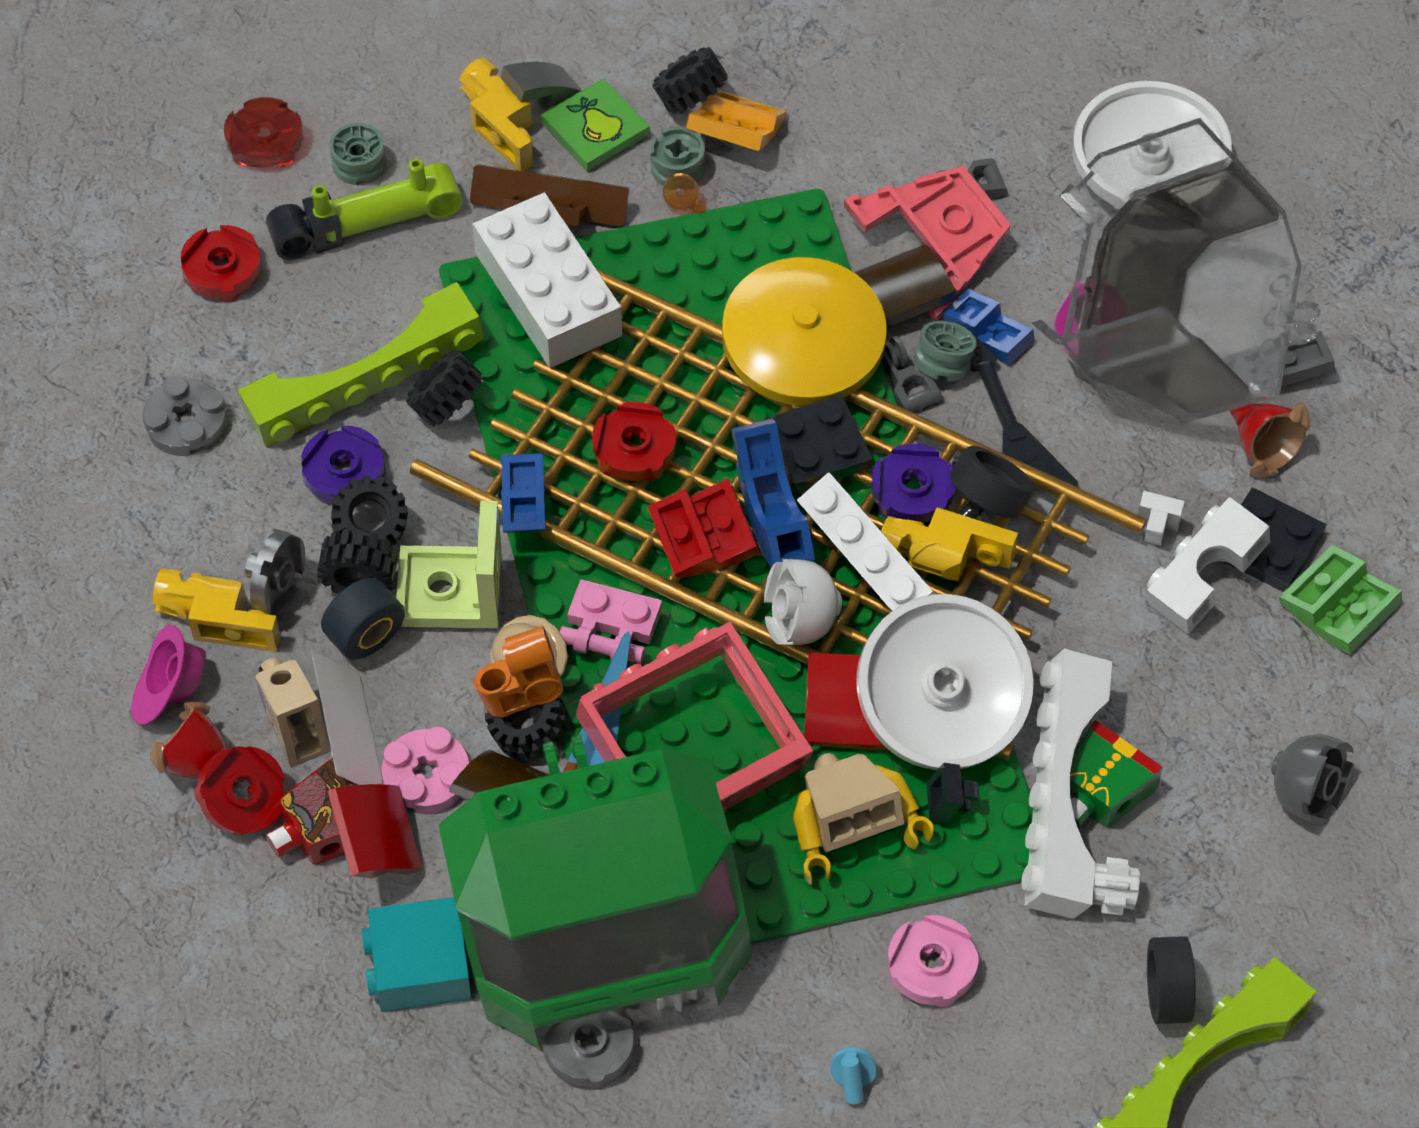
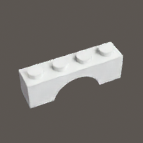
(863, 543)

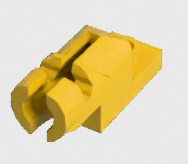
(498, 113)
(949, 542)
(215, 610)

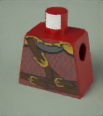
(310, 817)

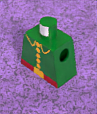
(1109, 777)

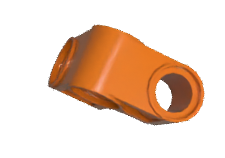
(521, 679)

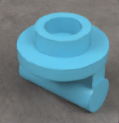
(853, 1070)

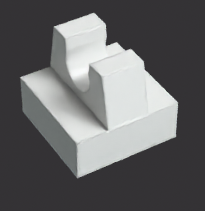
(1161, 514)

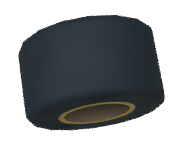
(362, 618)

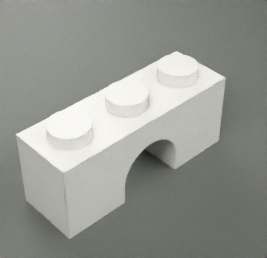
(1227, 535)

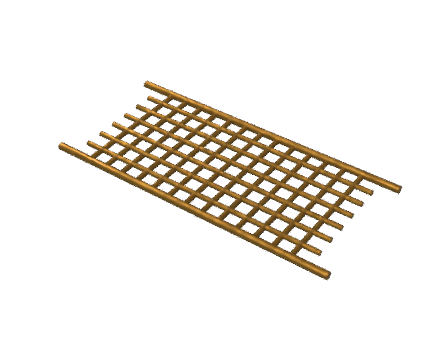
(669, 586)

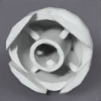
(801, 601)

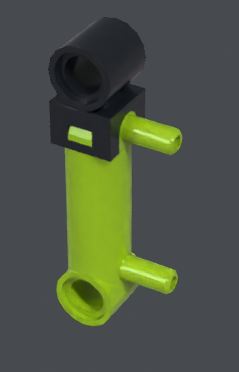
(326, 221)

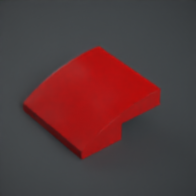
(703, 530)
(833, 704)
(374, 830)

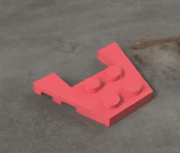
(947, 215)

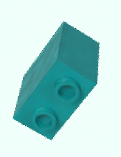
(416, 954)

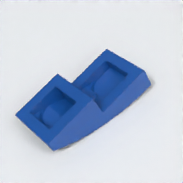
(984, 320)
(523, 493)

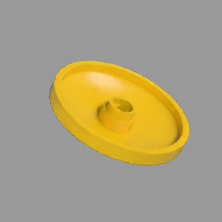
(803, 330)

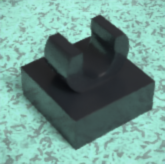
(948, 793)

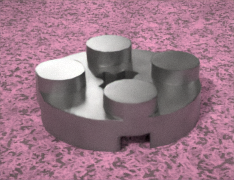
(181, 396)
(274, 572)
(594, 1065)

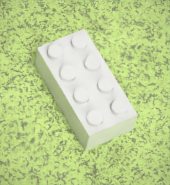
(547, 280)

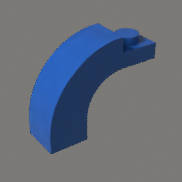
(767, 495)

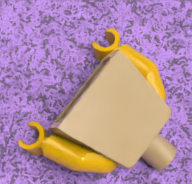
(850, 803)

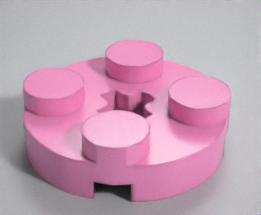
(419, 748)
(932, 985)

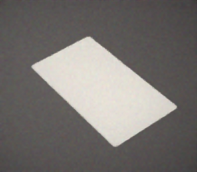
(347, 721)

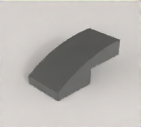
(539, 80)

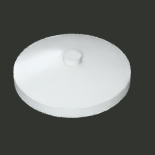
(1136, 112)
(944, 681)

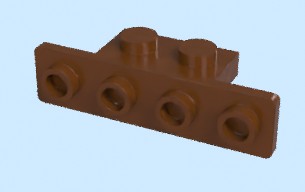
(572, 198)

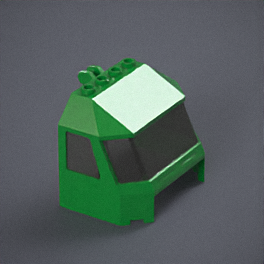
(596, 888)

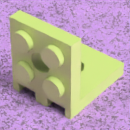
(470, 570)

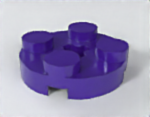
(325, 449)
(896, 470)

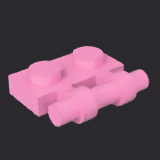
(611, 612)

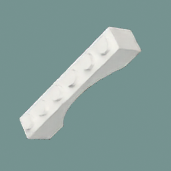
(1059, 865)

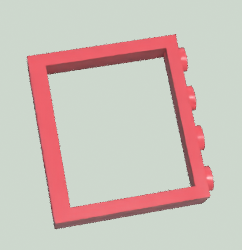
(676, 661)

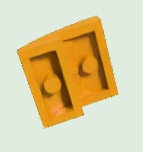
(737, 120)

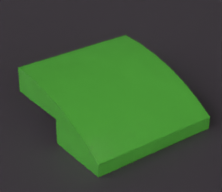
(1340, 599)

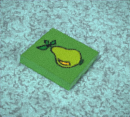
(595, 124)

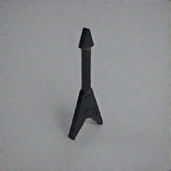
(1016, 439)

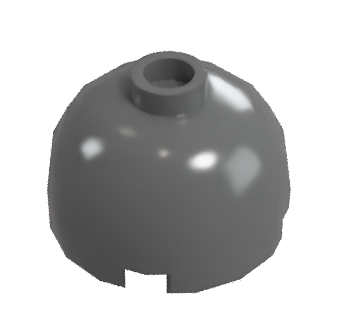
(1312, 776)

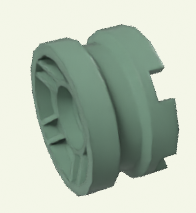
(681, 143)
(357, 153)
(945, 350)

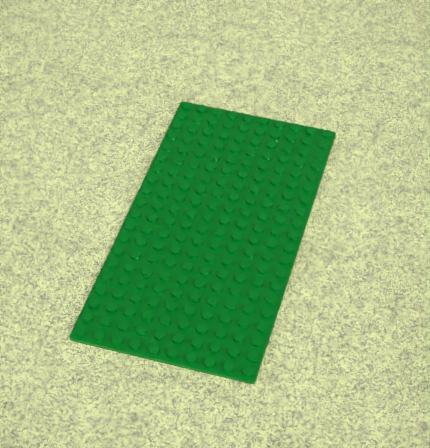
(705, 711)

